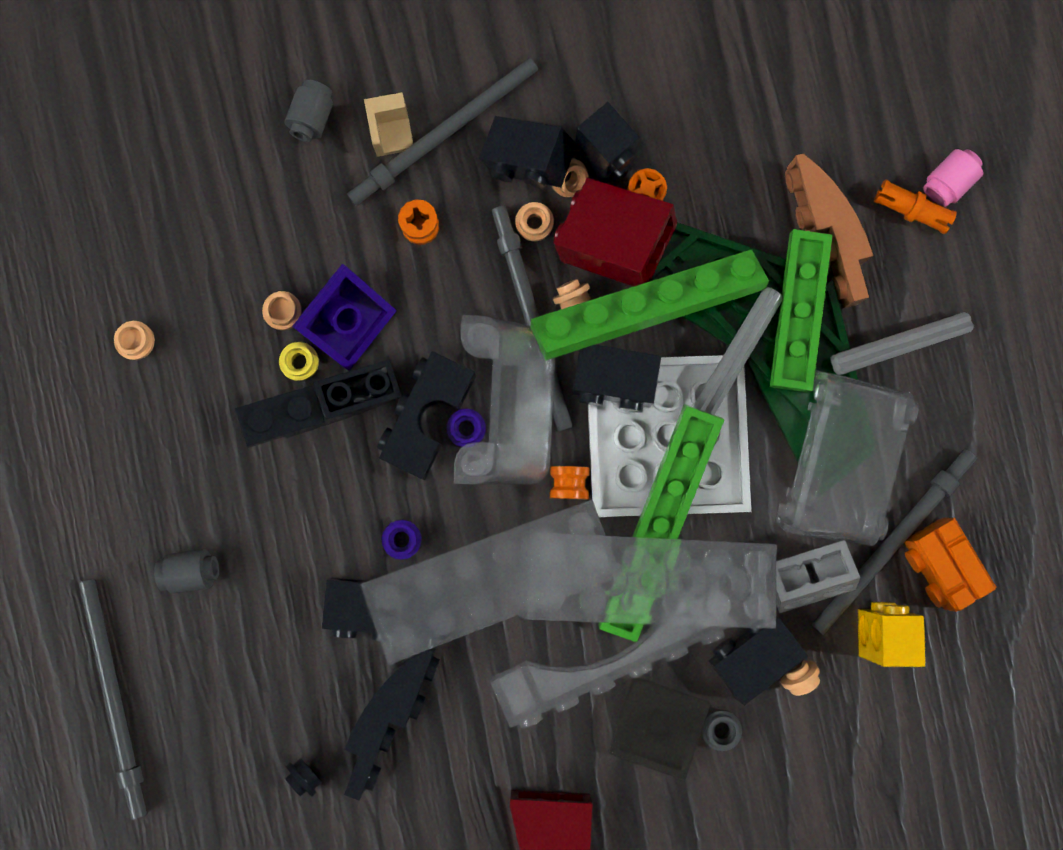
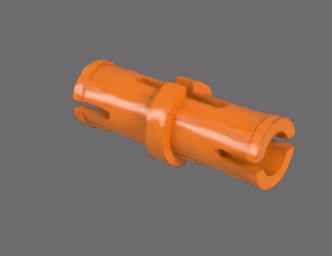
(915, 206)

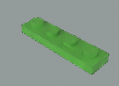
(801, 311)

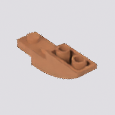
(827, 211)

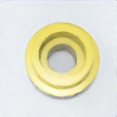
(287, 358)

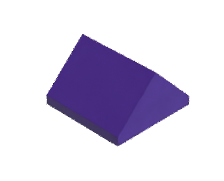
(344, 317)

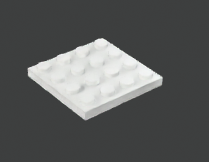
(631, 445)

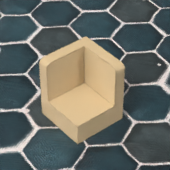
(388, 124)

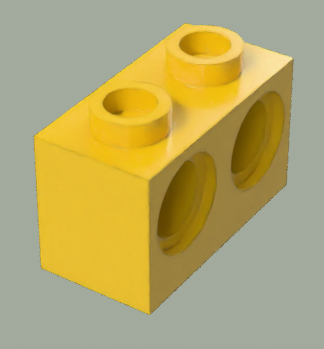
(891, 635)

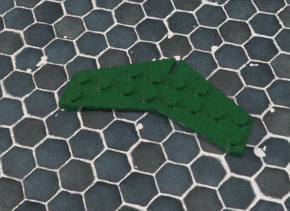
(694, 248)

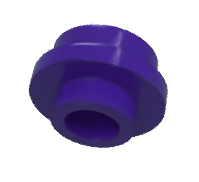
(462, 416)
(390, 545)

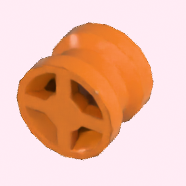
(648, 183)
(421, 230)
(569, 482)

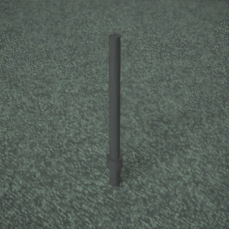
(383, 175)
(510, 247)
(942, 485)
(129, 775)

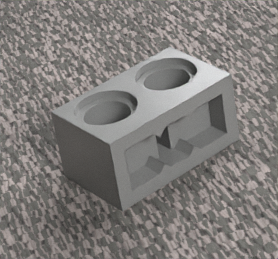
(815, 576)

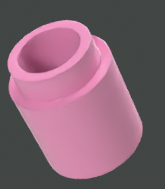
(953, 177)

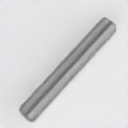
(901, 343)
(739, 351)

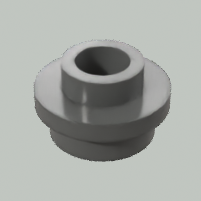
(733, 734)

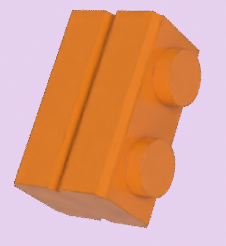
(949, 565)

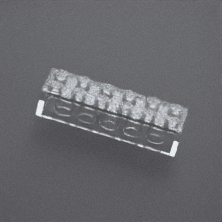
(647, 581)
(461, 587)

